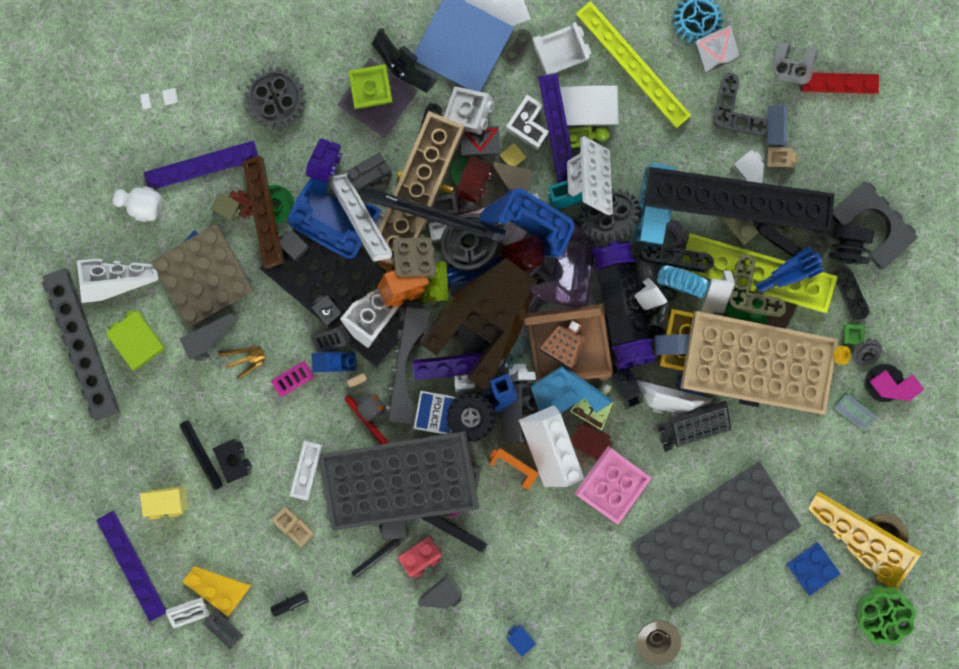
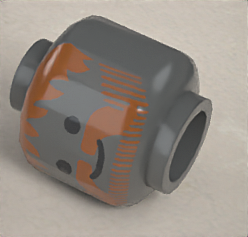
(370, 407)

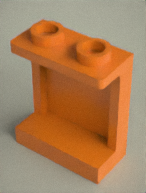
(531, 474)

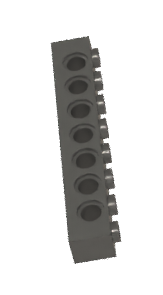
(51, 284)

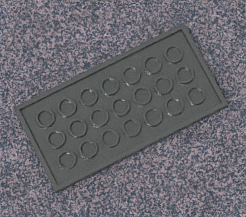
(399, 481)
(715, 535)

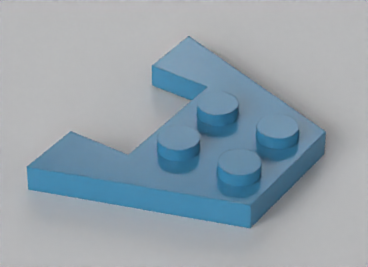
(565, 389)

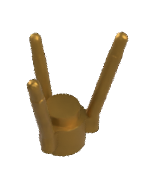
(255, 356)

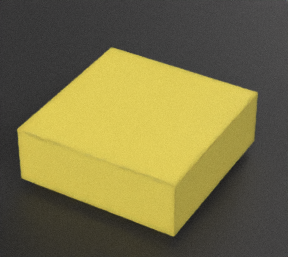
(512, 155)

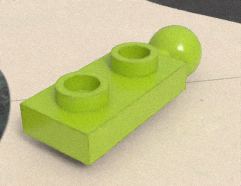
(601, 134)

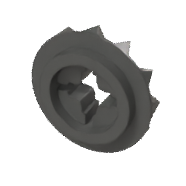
(867, 358)

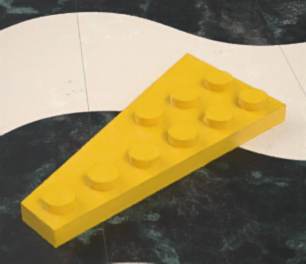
(871, 545)

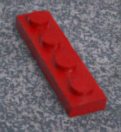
(842, 83)

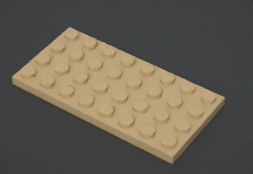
(759, 363)

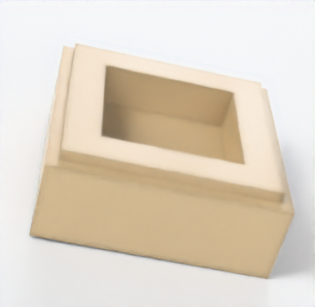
(357, 380)

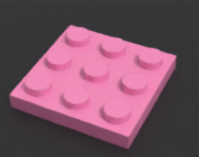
(612, 485)

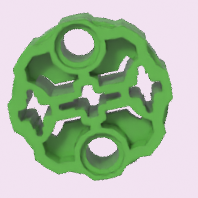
(874, 621)

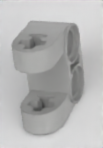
(794, 67)

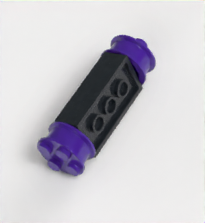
(625, 316)

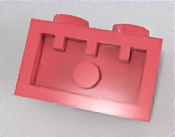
(420, 556)

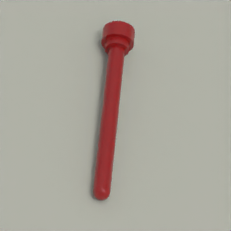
(370, 426)

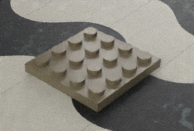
(202, 275)

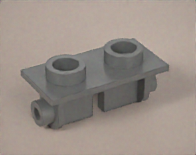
(223, 629)

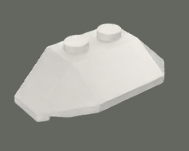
(670, 400)

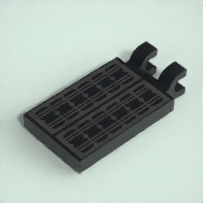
(695, 426)

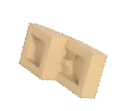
(293, 526)

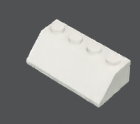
(551, 448)

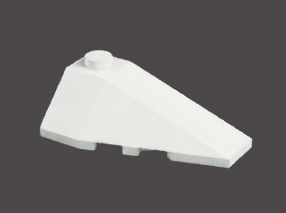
(107, 280)
(368, 317)

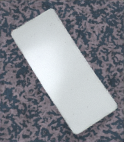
(169, 98)

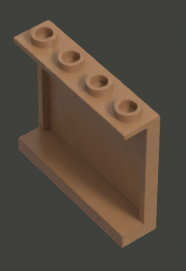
(595, 355)

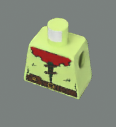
(588, 414)

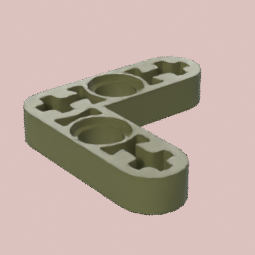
(748, 297)

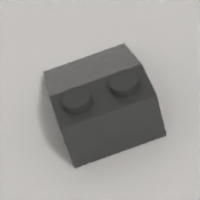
(206, 339)

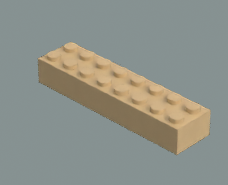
(422, 177)

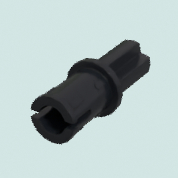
(289, 604)

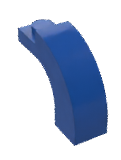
(502, 392)

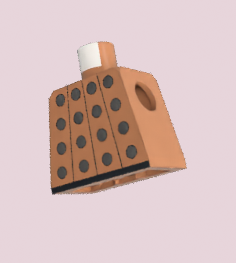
(565, 344)

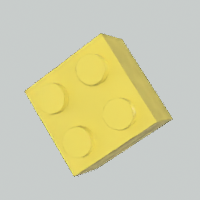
(164, 501)

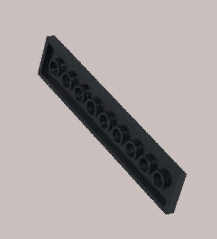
(739, 199)

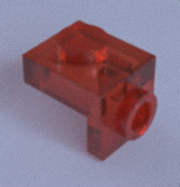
(242, 198)

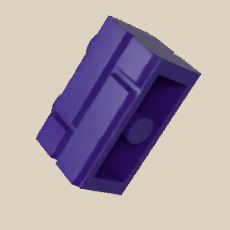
(324, 160)

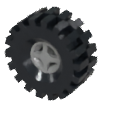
(461, 417)

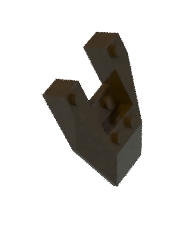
(493, 309)

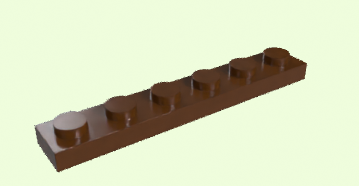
(263, 212)

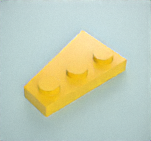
(216, 589)

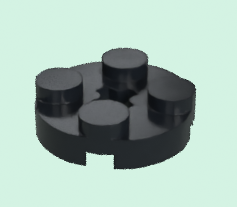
(896, 375)

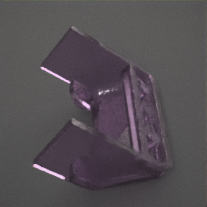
(571, 273)

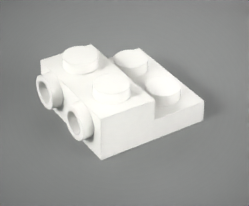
(470, 109)

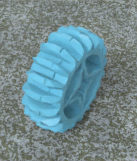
(715, 15)
(683, 281)

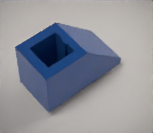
(333, 362)

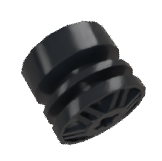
(851, 244)

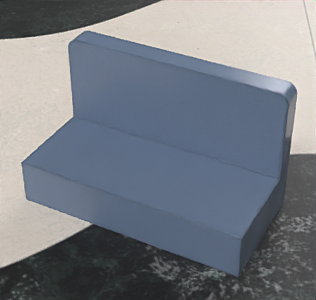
(777, 125)

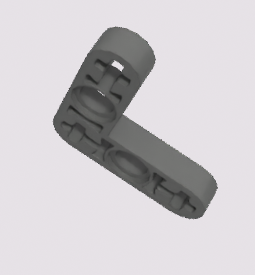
(732, 116)

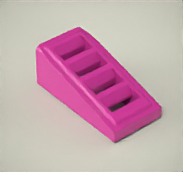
(279, 389)

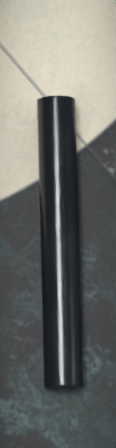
(376, 557)

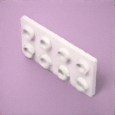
(591, 175)

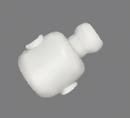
(140, 203)

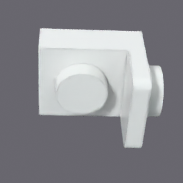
(520, 374)

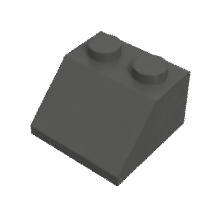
(442, 594)

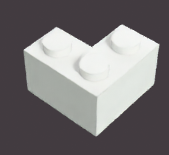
(523, 124)

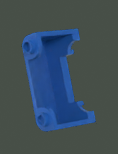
(532, 216)
(324, 219)

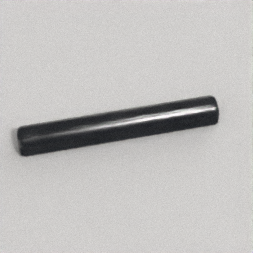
(201, 455)

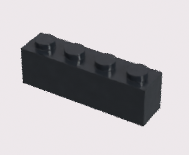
(469, 339)

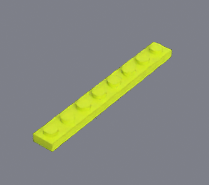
(633, 64)

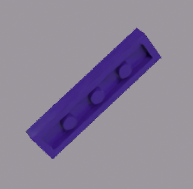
(444, 366)

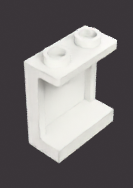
(562, 49)

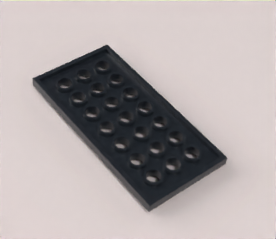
(341, 275)

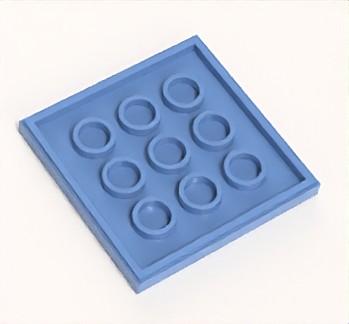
(463, 43)

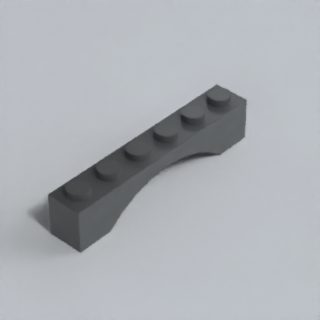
(414, 324)

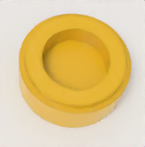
(842, 355)

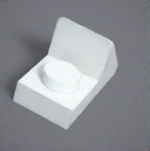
(650, 296)
(463, 385)

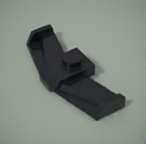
(402, 62)

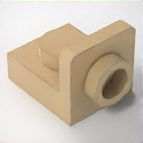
(782, 158)

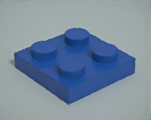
(813, 568)

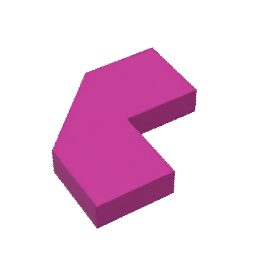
(887, 388)

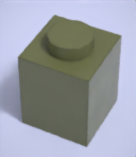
(227, 207)

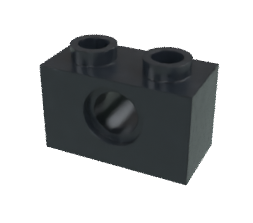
(230, 471)

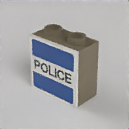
(432, 412)

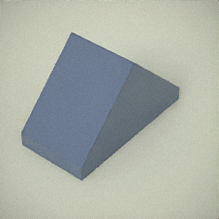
(671, 344)

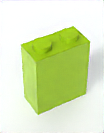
(135, 339)

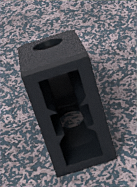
(628, 391)

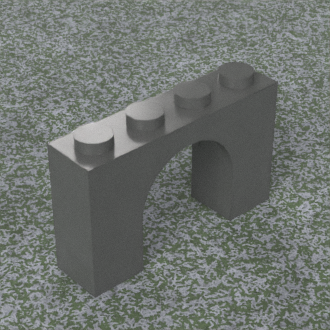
(898, 234)

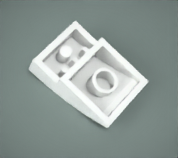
(590, 105)

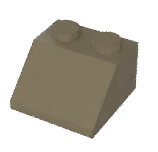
(512, 177)

